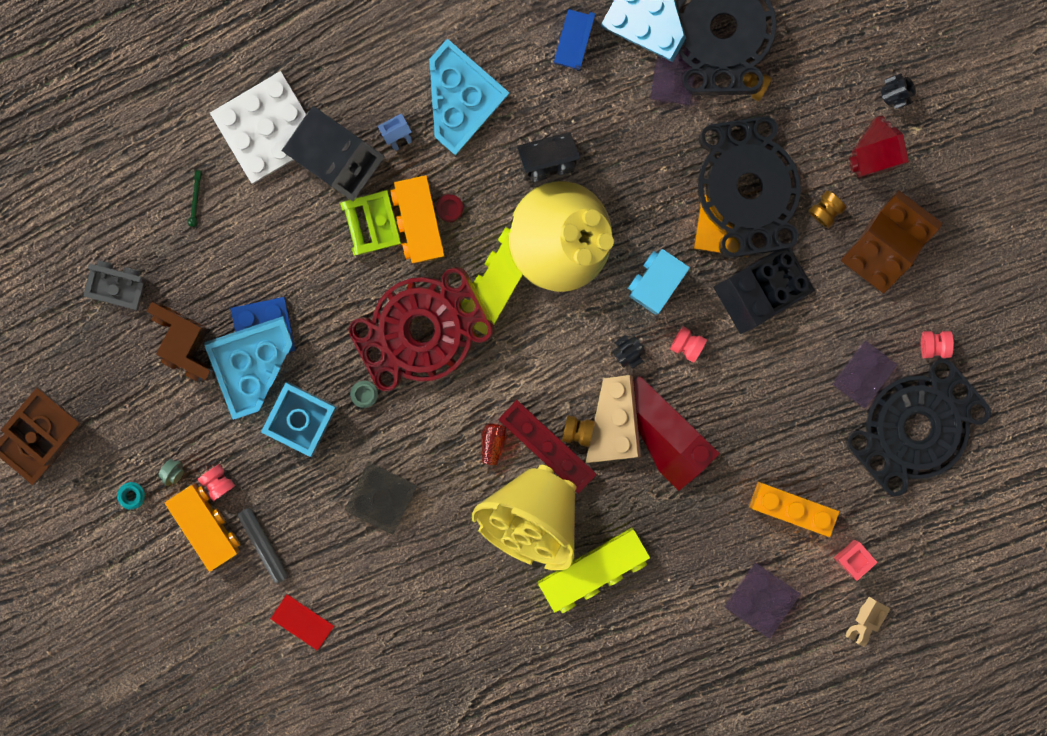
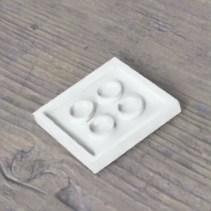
(260, 125)

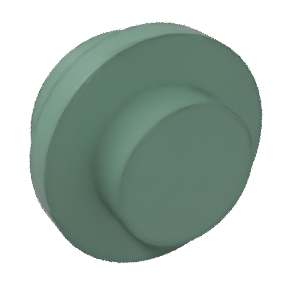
(364, 394)
(171, 472)

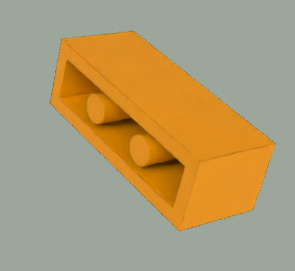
(417, 220)
(794, 509)
(203, 526)

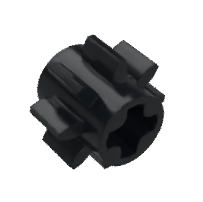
(898, 91)
(628, 351)

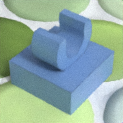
(394, 130)

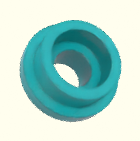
(122, 495)

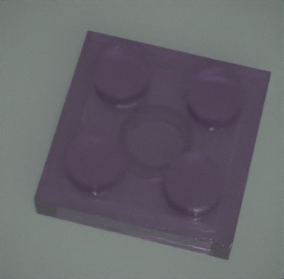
(762, 600)

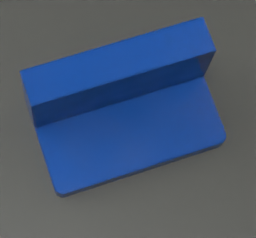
(574, 39)

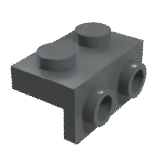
(115, 286)

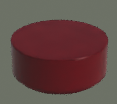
(449, 208)

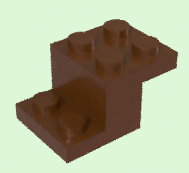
(891, 241)
(181, 342)
(36, 435)

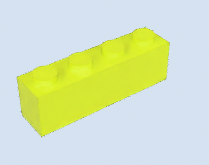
(497, 282)
(593, 570)

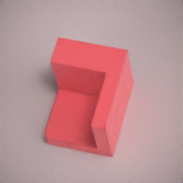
(855, 560)

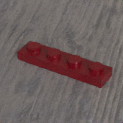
(546, 446)

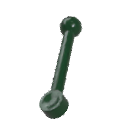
(193, 221)

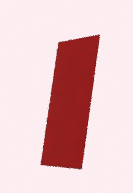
(302, 622)

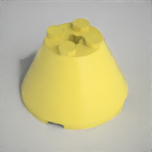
(560, 236)
(532, 518)

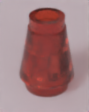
(492, 441)

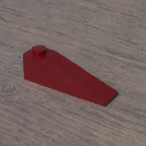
(879, 149)
(672, 442)

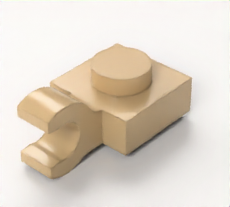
(869, 618)

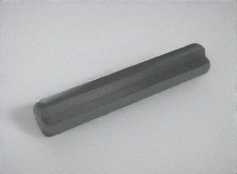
(262, 545)

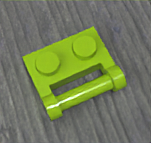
(379, 220)

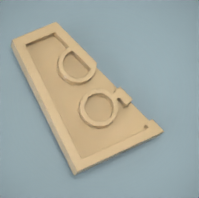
(615, 423)

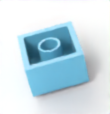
(658, 281)
(299, 419)

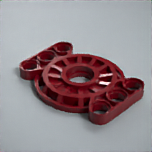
(394, 334)

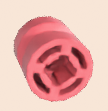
(688, 344)
(937, 344)
(216, 482)

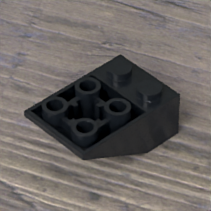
(332, 153)
(548, 156)
(763, 289)

